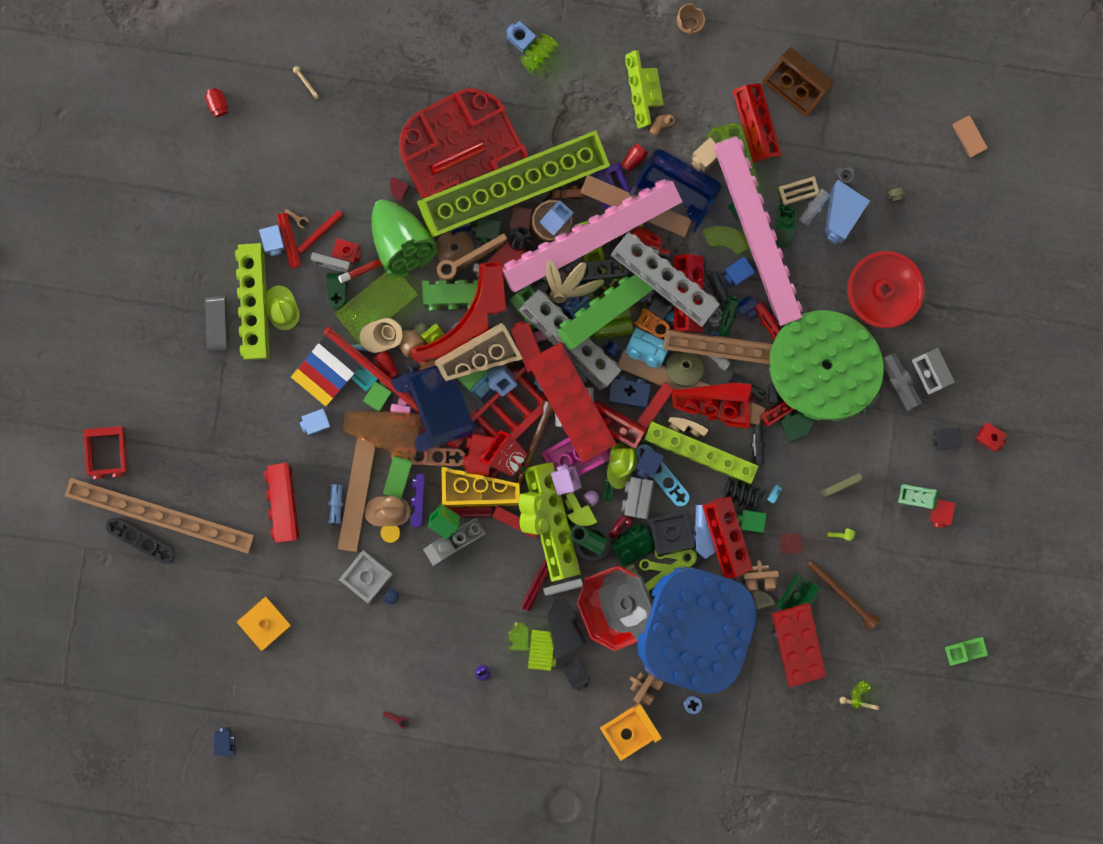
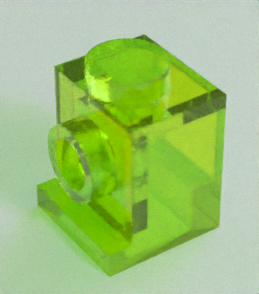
(519, 637)

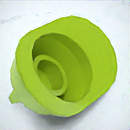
(282, 308)
(621, 465)

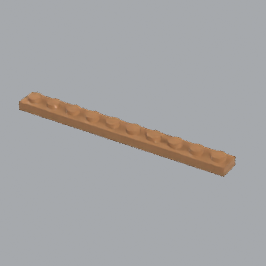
(159, 515)

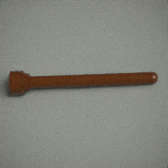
(547, 411)
(869, 619)

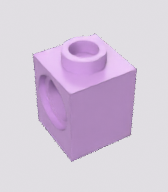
(566, 479)

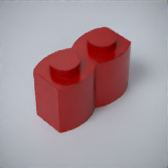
(477, 447)

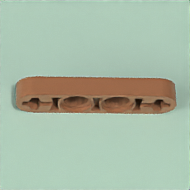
(428, 459)

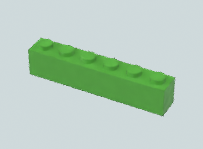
(603, 310)

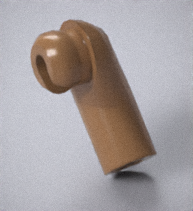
(660, 122)

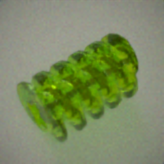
(538, 53)

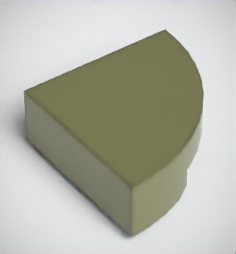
(762, 599)

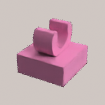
(401, 407)

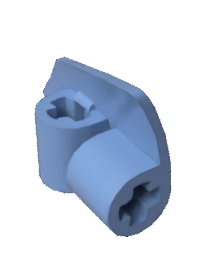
(702, 535)

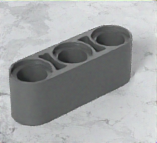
(216, 324)

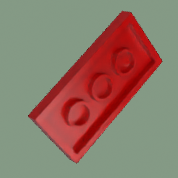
(798, 645)

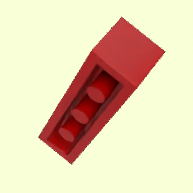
(655, 405)
(775, 413)
(509, 519)

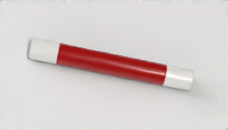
(359, 271)

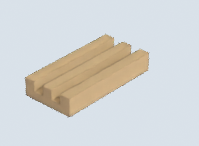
(783, 195)

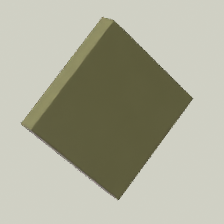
(841, 485)

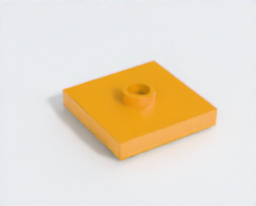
(263, 623)

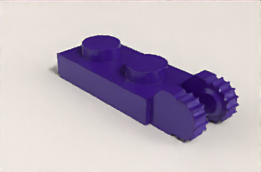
(418, 501)

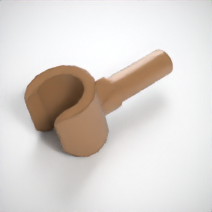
(296, 217)

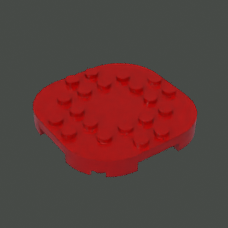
(451, 127)

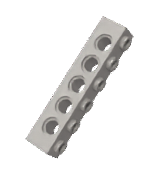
(667, 289)
(586, 364)

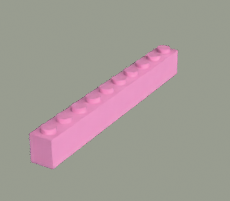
(757, 230)
(592, 234)

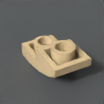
(680, 424)

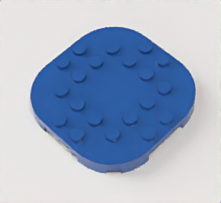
(697, 630)

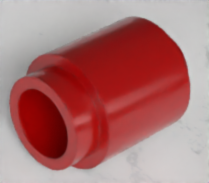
(216, 102)

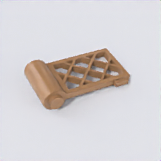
(448, 270)

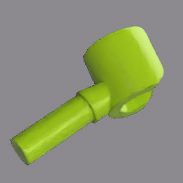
(848, 535)

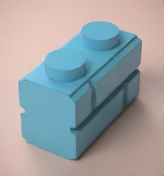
(646, 348)

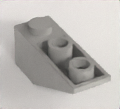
(444, 547)

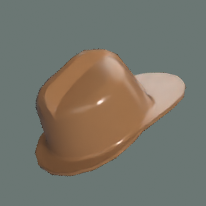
(387, 511)

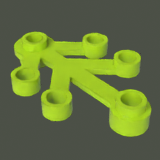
(666, 568)

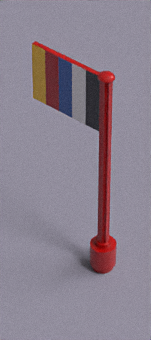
(333, 365)

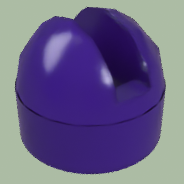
(481, 668)

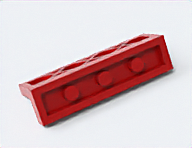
(753, 122)

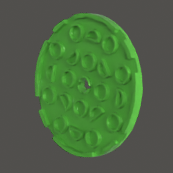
(820, 392)

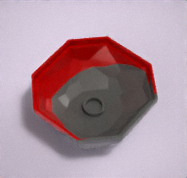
(615, 607)

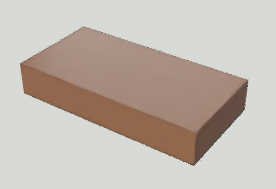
(969, 136)

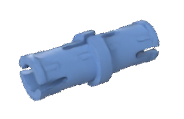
(335, 504)

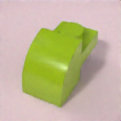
(580, 516)

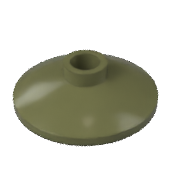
(681, 375)

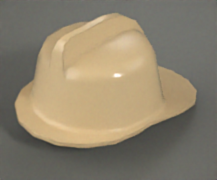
(381, 335)

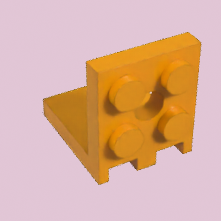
(641, 727)

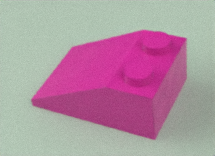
(565, 453)

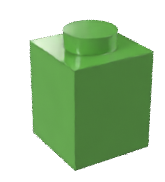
(377, 396)

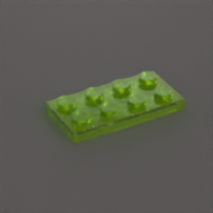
(377, 301)

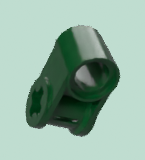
(335, 289)

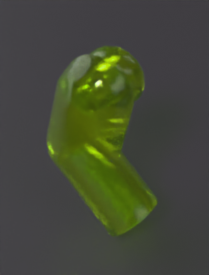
(857, 692)

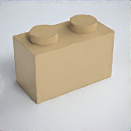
(704, 156)

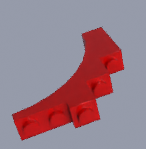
(487, 299)

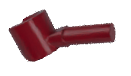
(395, 718)

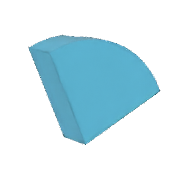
(774, 494)

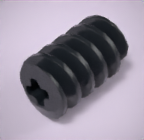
(743, 494)

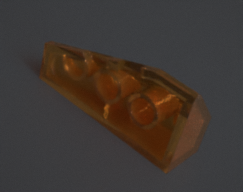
(386, 430)

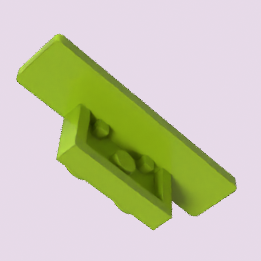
(644, 88)

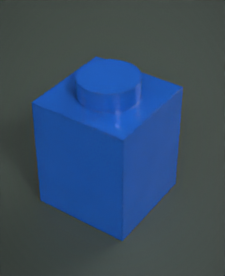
(738, 272)

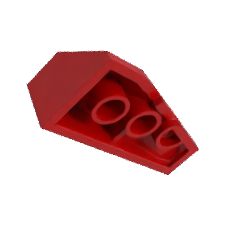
(722, 402)

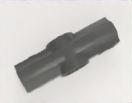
(901, 382)

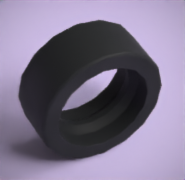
(588, 557)

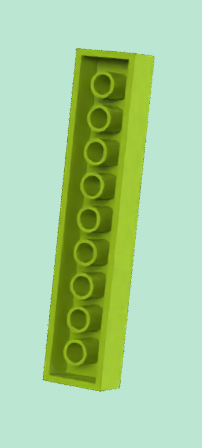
(513, 183)

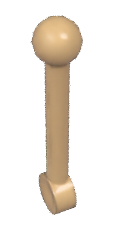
(296, 69)
(843, 700)

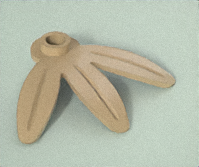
(561, 292)

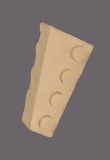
(483, 352)

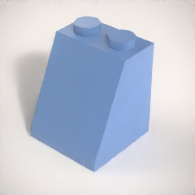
(843, 211)

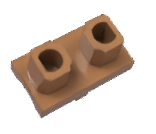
(769, 578)
(642, 696)

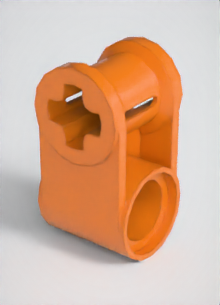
(650, 323)

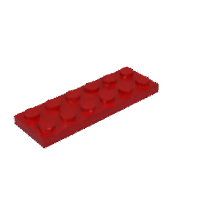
(571, 402)

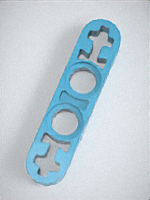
(659, 477)

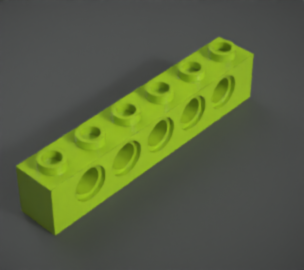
(260, 350)
(700, 453)
(556, 543)

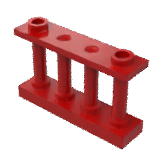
(529, 415)

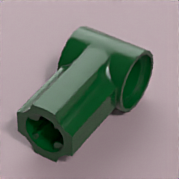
(589, 540)

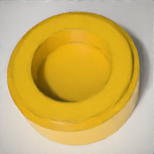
(390, 533)

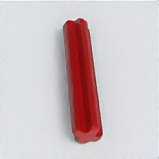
(458, 158)
(288, 240)

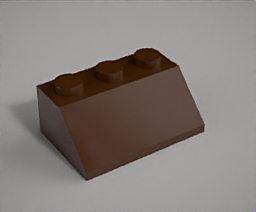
(798, 81)

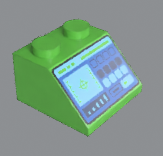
(478, 384)

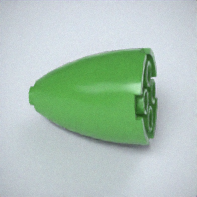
(400, 239)

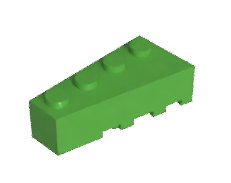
(448, 295)

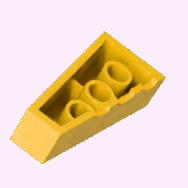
(474, 490)

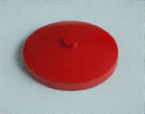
(885, 289)

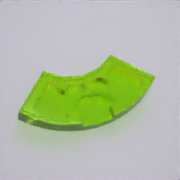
(726, 237)

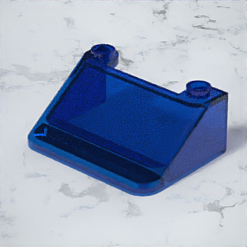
(439, 406)

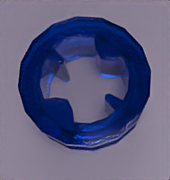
(612, 349)

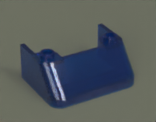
(693, 186)

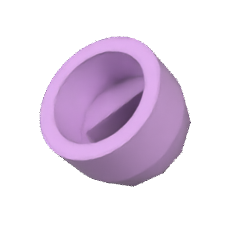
(591, 498)

